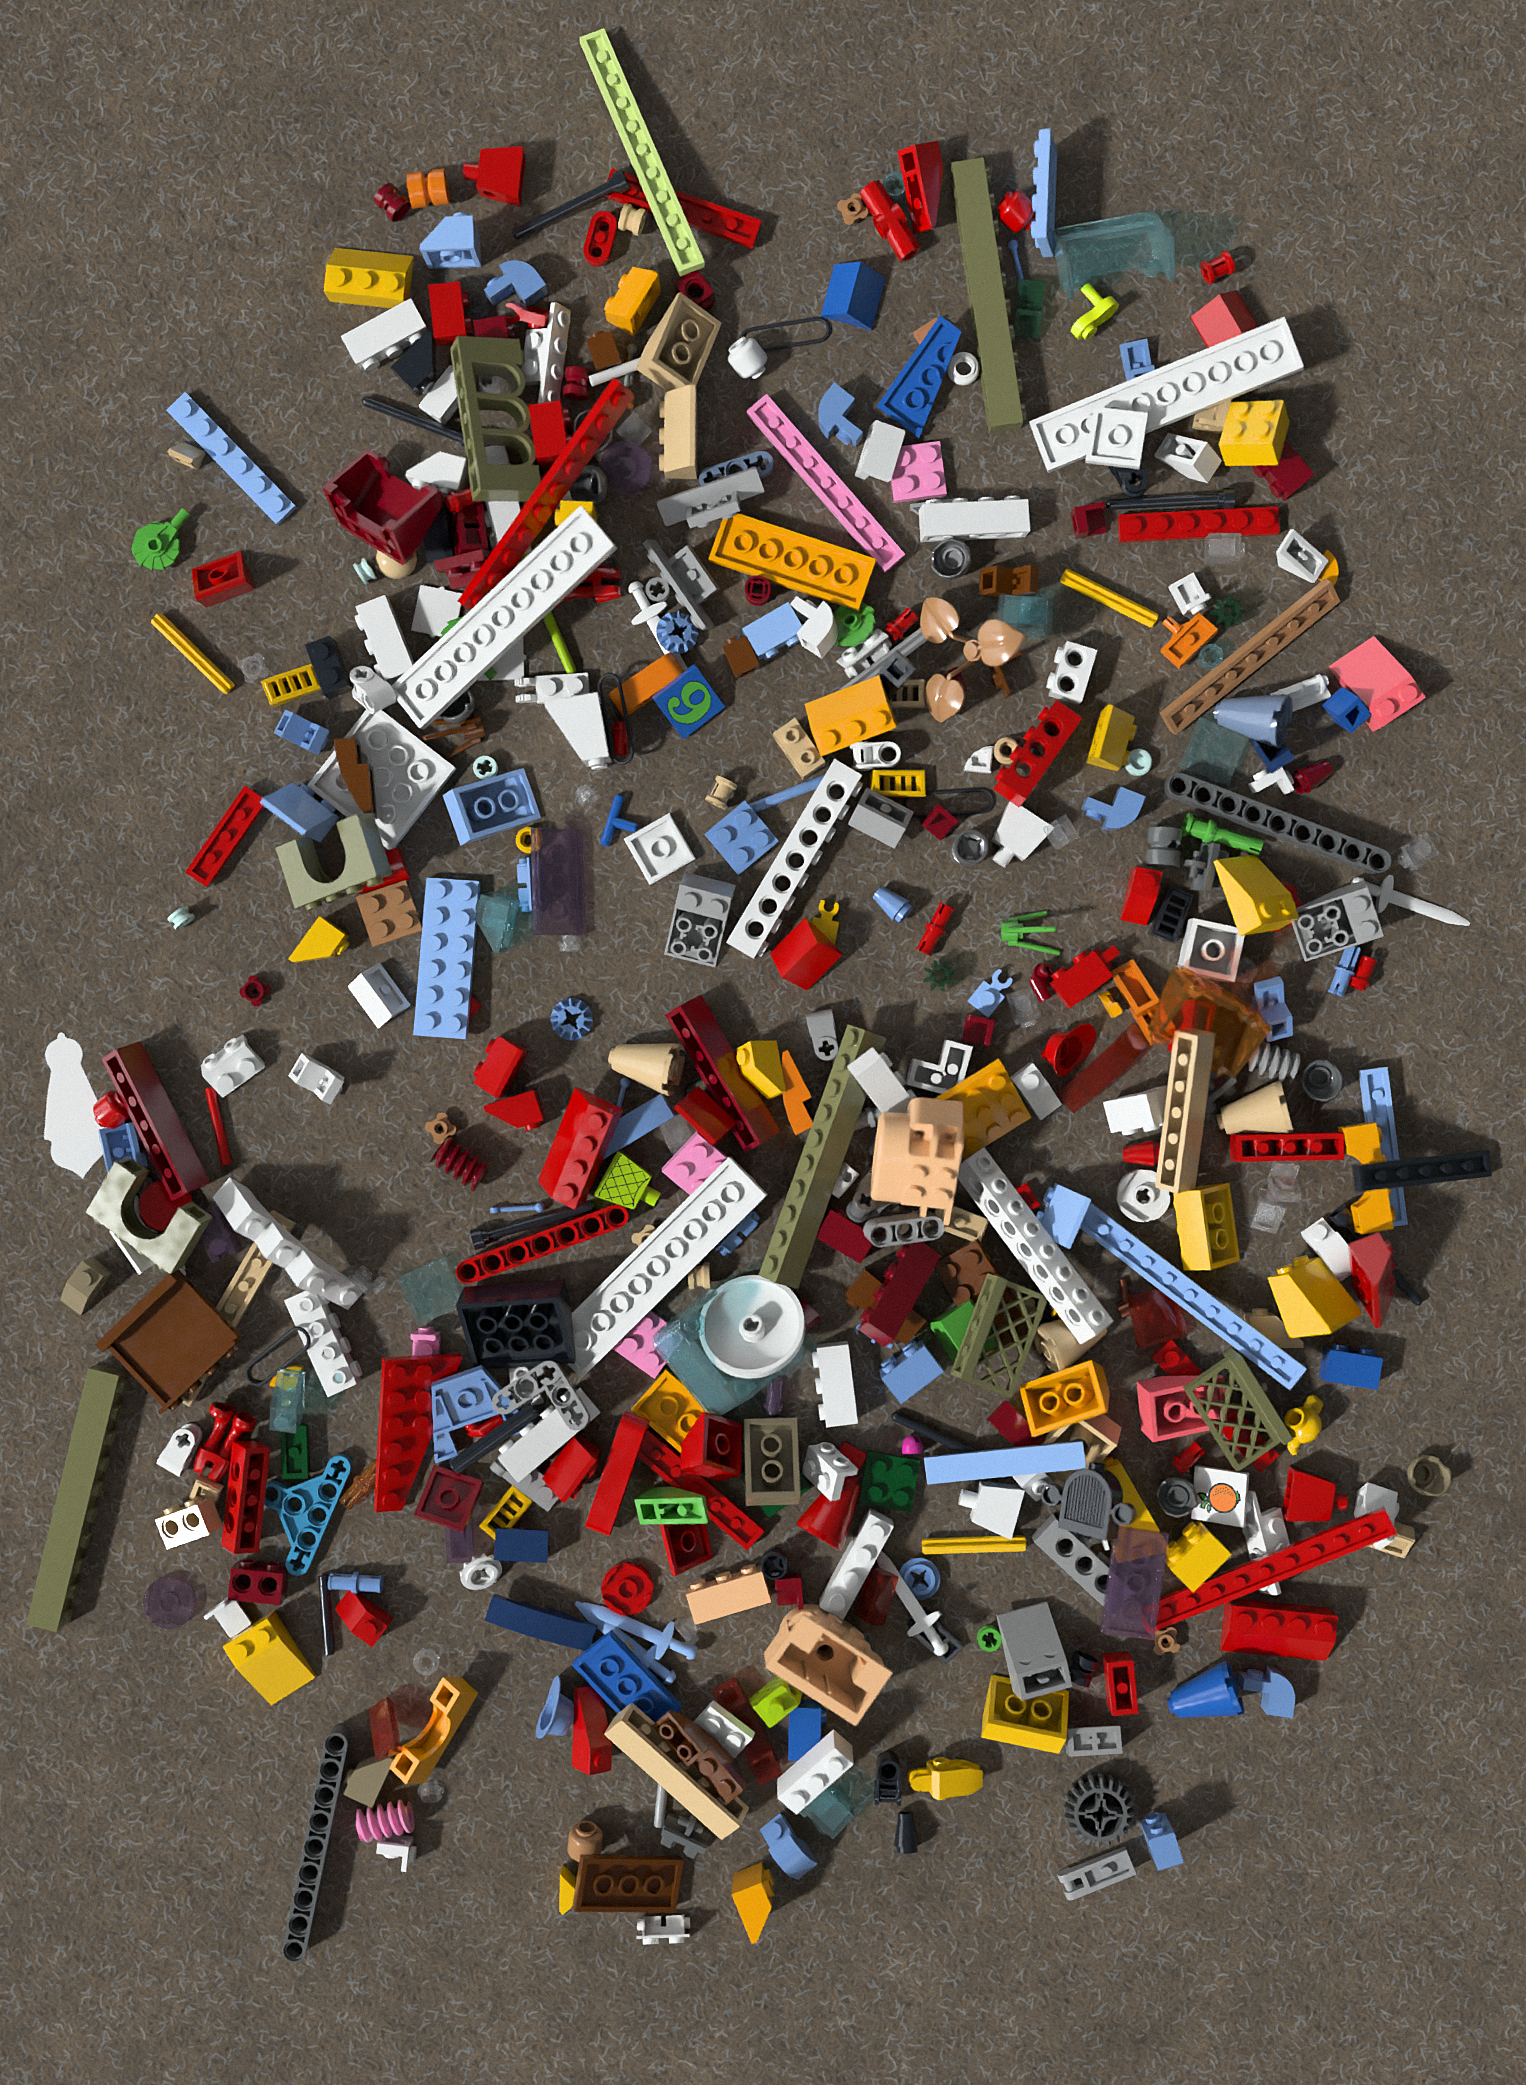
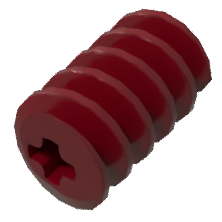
(460, 1163)

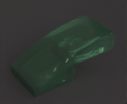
(1028, 308)

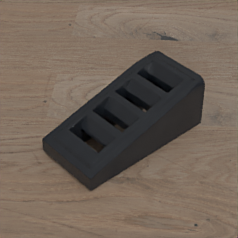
(1162, 934)
(953, 1649)

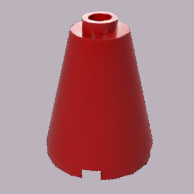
(831, 1519)

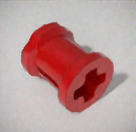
(1217, 267)

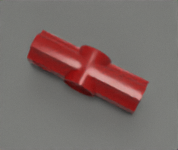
(889, 221)

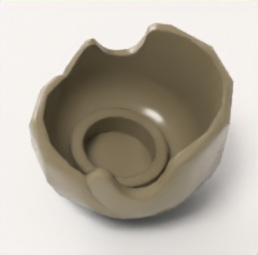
(1429, 1476)

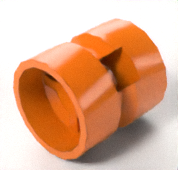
(428, 188)

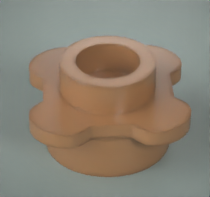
(852, 216)
(441, 1120)
(1165, 1633)

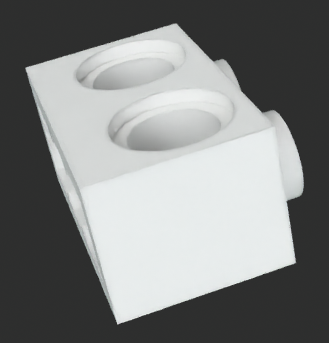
(1077, 675)

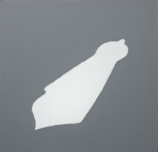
(69, 1109)

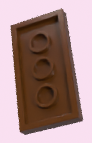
(964, 1276)
(627, 1883)

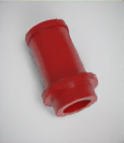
(458, 500)
(900, 625)
(620, 738)
(1363, 973)
(1188, 1458)

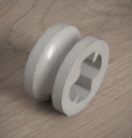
(661, 597)

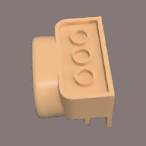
(919, 1155)
(842, 1676)

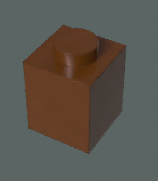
(603, 351)
(740, 656)

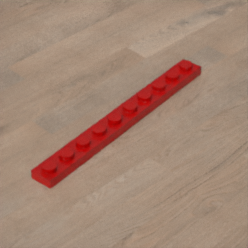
(549, 493)
(1275, 1566)

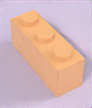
(728, 1594)

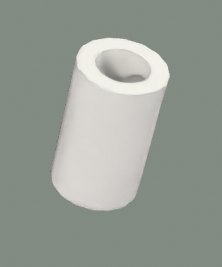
(845, 1178)

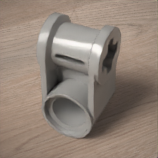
(822, 1029)

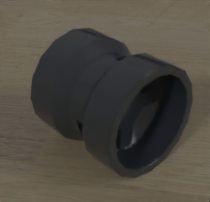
(774, 1568)
(1082, 1668)

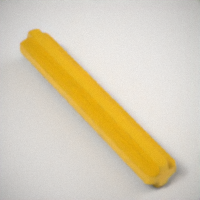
(1109, 598)
(189, 650)
(973, 1544)

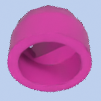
(912, 1445)

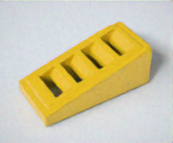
(295, 693)
(897, 774)
(498, 1507)

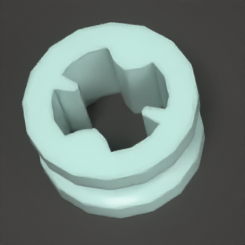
(364, 571)
(482, 760)
(181, 917)

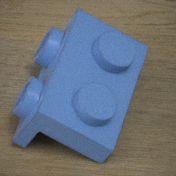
(121, 1143)

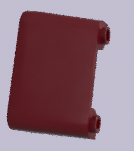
(382, 507)

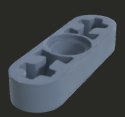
(715, 470)

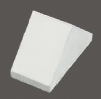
(1300, 557)

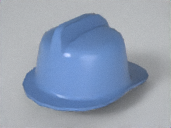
(557, 1713)

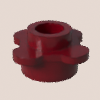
(247, 990)

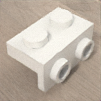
(231, 1066)
(827, 1469)

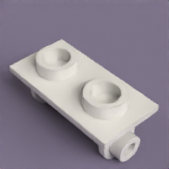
(855, 657)
(1307, 692)
(673, 1930)

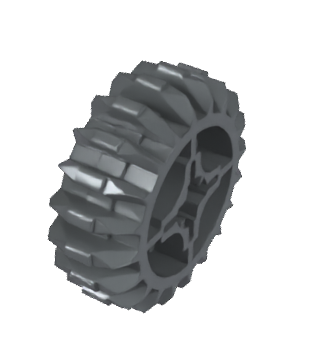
(1120, 1813)

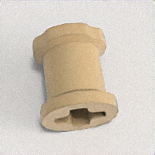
(721, 792)

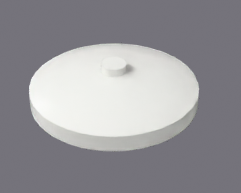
(752, 1327)

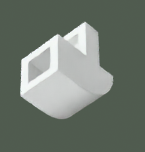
(820, 627)
(317, 1078)
(1329, 1248)

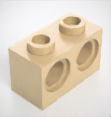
(798, 749)
(188, 1522)

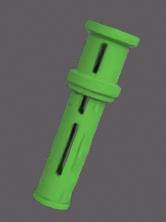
(1209, 831)

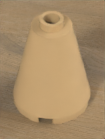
(650, 1064)
(1257, 1113)
(1060, 1344)

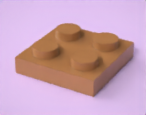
(389, 913)

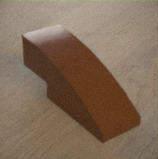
(357, 776)

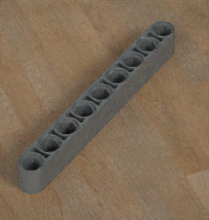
(1289, 824)
(317, 1855)

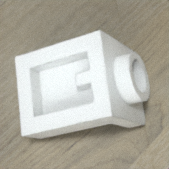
(398, 1846)

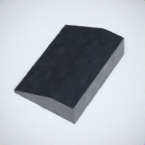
(517, 1324)

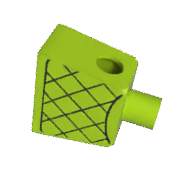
(626, 1183)
(775, 1700)

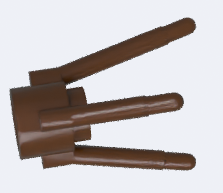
(471, 728)

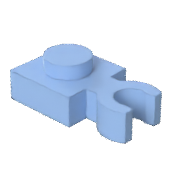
(987, 996)

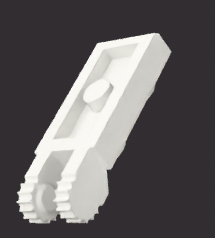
(553, 687)

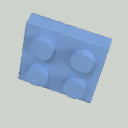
(741, 837)

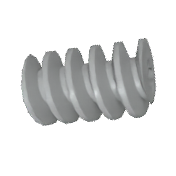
(1275, 1061)

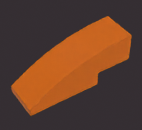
(1137, 995)
(794, 1096)

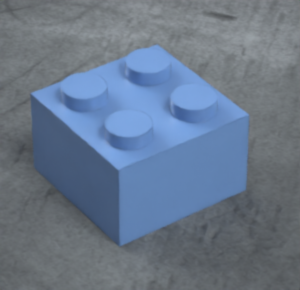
(910, 1370)

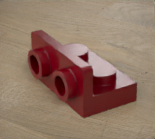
(462, 567)

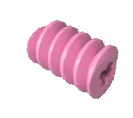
(385, 1822)

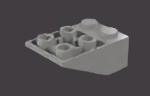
(699, 919)
(1337, 921)
(1033, 1651)

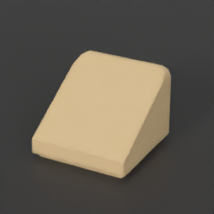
(187, 455)

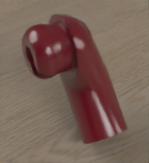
(1038, 980)

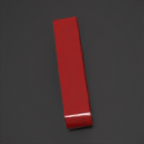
(617, 1473)

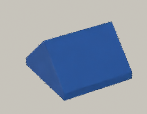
(853, 294)

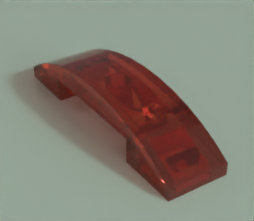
(1103, 1068)
(759, 1750)

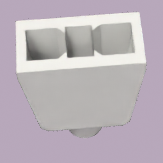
(1017, 834)
(994, 1506)

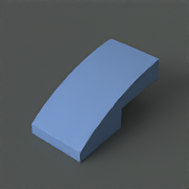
(1136, 358)

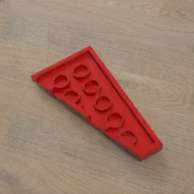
(405, 1422)

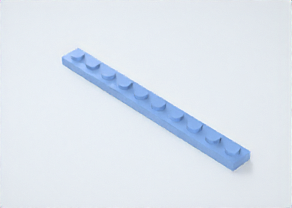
(1192, 1297)

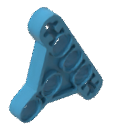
(302, 1521)

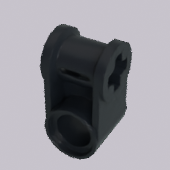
(1124, 476)
(888, 1783)

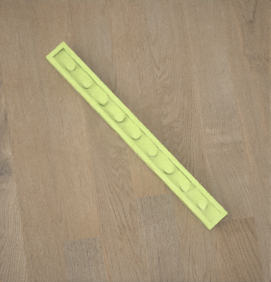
(642, 152)

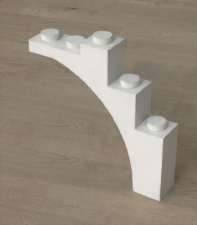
(282, 1248)

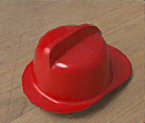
(1069, 1049)

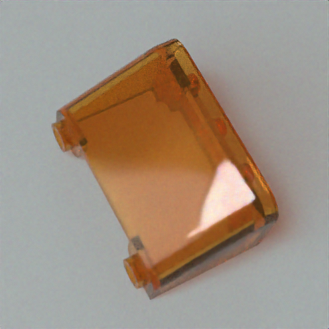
(1203, 1005)

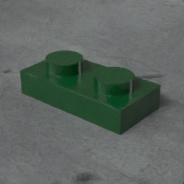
(295, 1453)

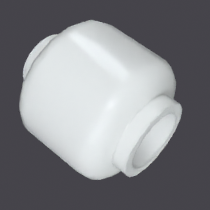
(747, 358)

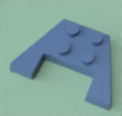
(460, 1402)

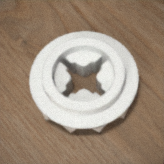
(481, 1579)

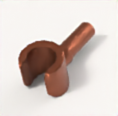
(1123, 1308)

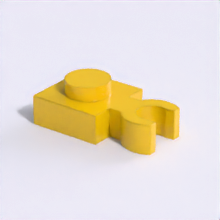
(825, 923)

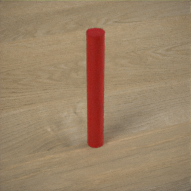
(218, 1126)

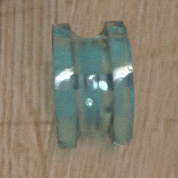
(892, 178)
(1202, 653)

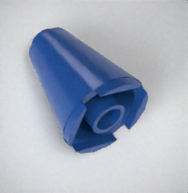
(1208, 1695)

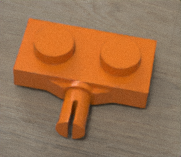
(1187, 639)

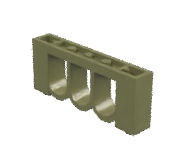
(502, 359)

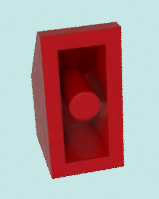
(1140, 895)
(519, 1110)
(363, 1617)

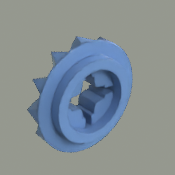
(675, 643)
(559, 1016)
(932, 1577)

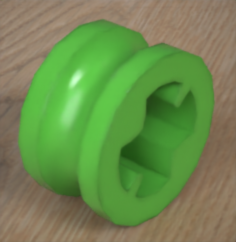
(996, 1634)

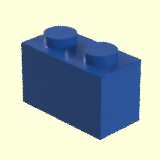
(1351, 1367)
(805, 1728)

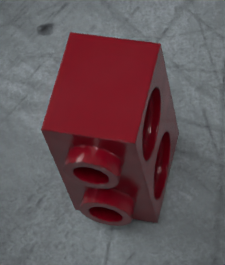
(469, 529)
(259, 1590)

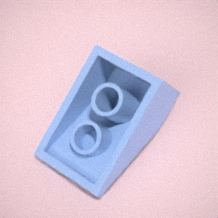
(491, 806)
(302, 811)

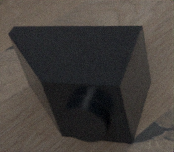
(418, 365)
(439, 539)

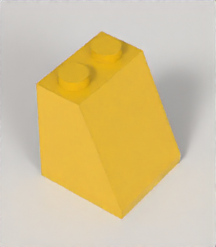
(1311, 1298)

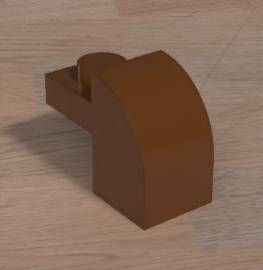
(1008, 581)

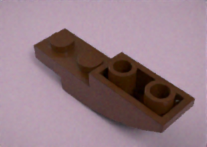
(698, 1747)

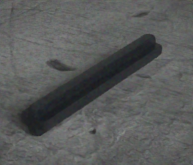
(493, 1438)

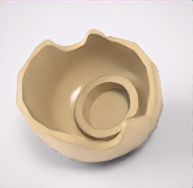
(392, 568)

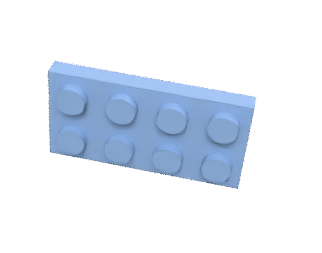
(1045, 200)

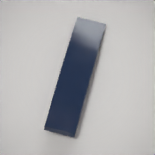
(540, 1622)

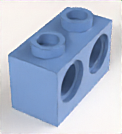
(1161, 1840)

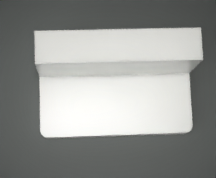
(442, 398)
(880, 451)
(378, 995)

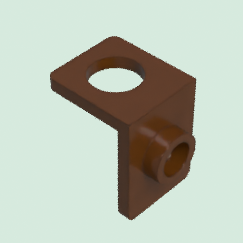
(998, 678)

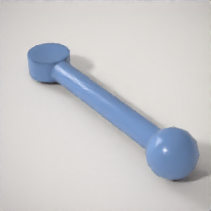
(1012, 245)
(624, 1082)
(539, 1207)

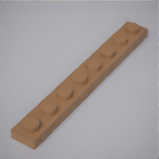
(1250, 656)

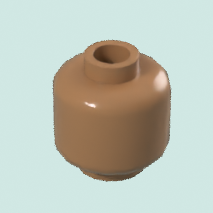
(584, 1839)

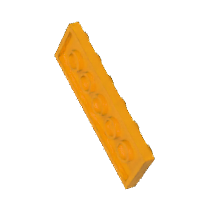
(793, 560)

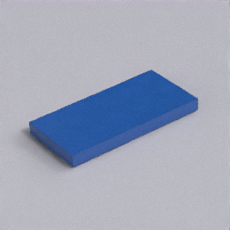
(624, 1678)

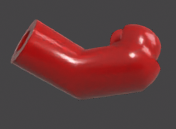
(477, 1430)

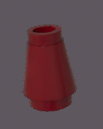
(1309, 777)

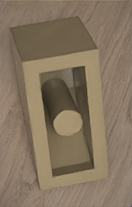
(84, 1285)
(367, 1779)

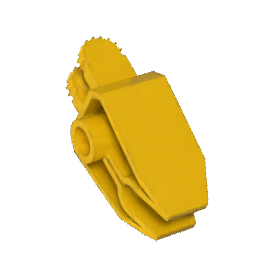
(947, 1778)

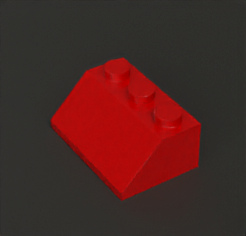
(1372, 1275)

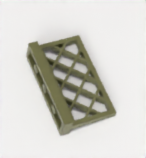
(978, 1333)
(1258, 1403)

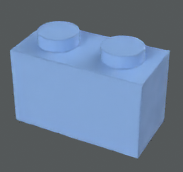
(773, 632)

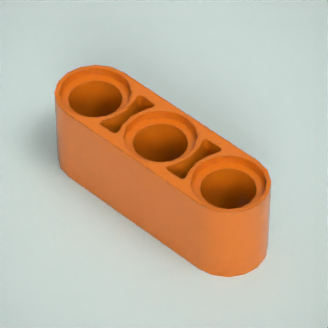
(646, 683)

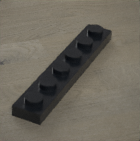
(1421, 1170)

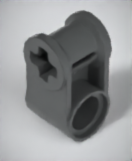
(865, 1208)

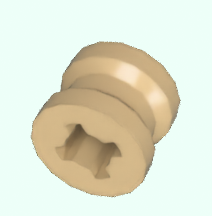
(632, 219)
(700, 1276)

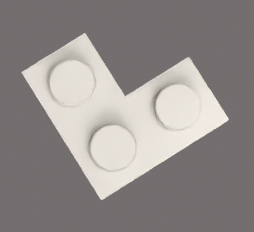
(945, 1075)
(1137, 1111)

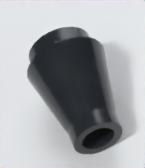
(906, 1835)

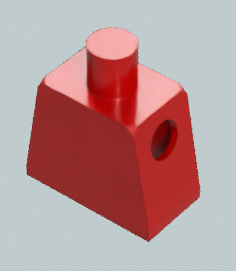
(499, 174)
(1310, 1497)

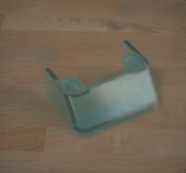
(1111, 247)
(692, 1367)

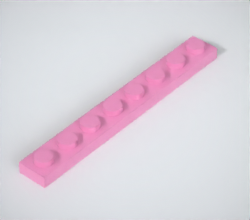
(825, 483)

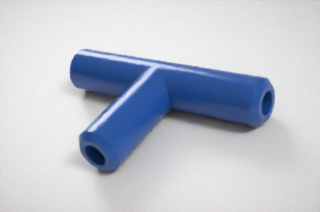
(615, 821)

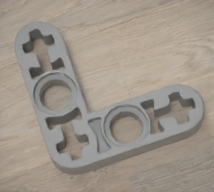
(551, 1387)

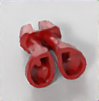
(600, 592)
(209, 1451)

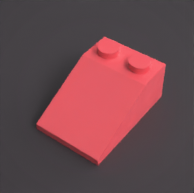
(1378, 682)
(1167, 1409)

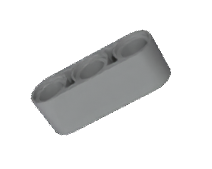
(891, 1227)

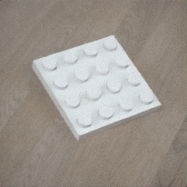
(404, 775)

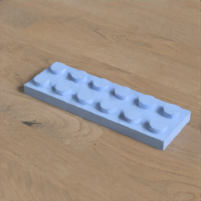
(446, 958)

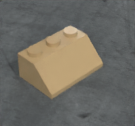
(679, 433)

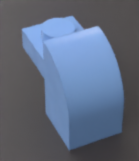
(517, 278)
(832, 413)
(302, 732)
(1121, 813)
(1271, 1005)
(1278, 1693)
(787, 1849)

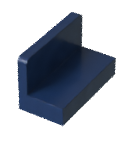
(1274, 758)
(522, 1545)

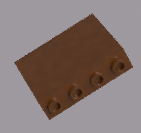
(171, 1340)

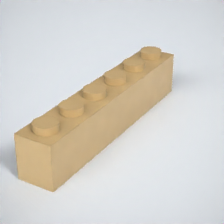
(1185, 1110)
(635, 1736)

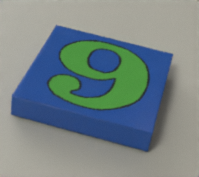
(688, 701)

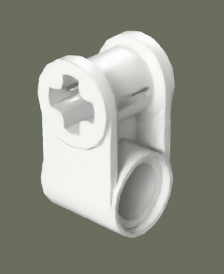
(371, 689)
(872, 755)
(179, 1452)

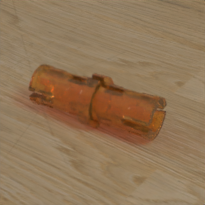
(361, 1485)

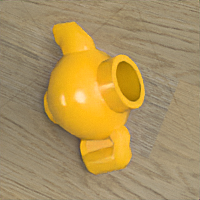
(1304, 1424)

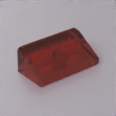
(876, 1596)
(384, 1729)

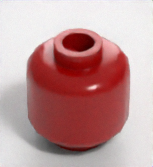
(1016, 211)
(110, 1110)

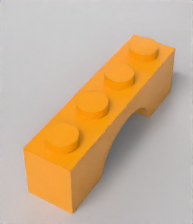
(1373, 1209)
(419, 1757)

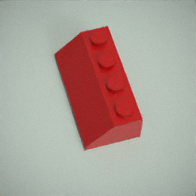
(579, 1148)
(1278, 1629)

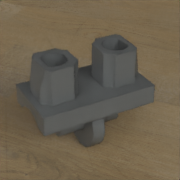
(1203, 868)
(1219, 1086)
(686, 1833)

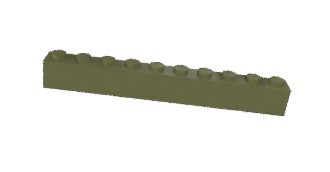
(986, 295)
(819, 1163)
(77, 1497)

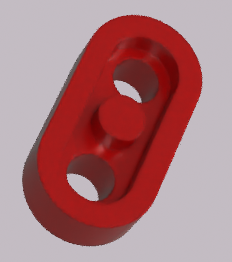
(600, 239)

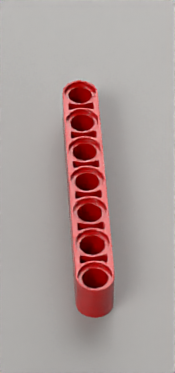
(533, 1251)

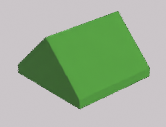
(951, 1328)

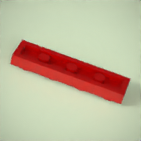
(226, 837)

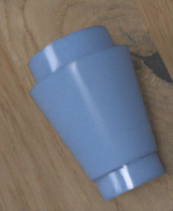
(893, 904)

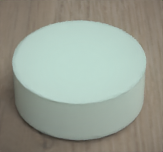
(1138, 762)

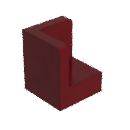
(1088, 520)
(938, 821)
(977, 1030)
(789, 1590)

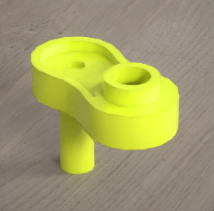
(1087, 325)

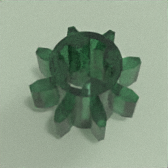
(1233, 617)
(946, 974)

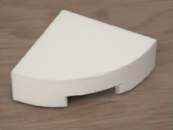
(980, 761)

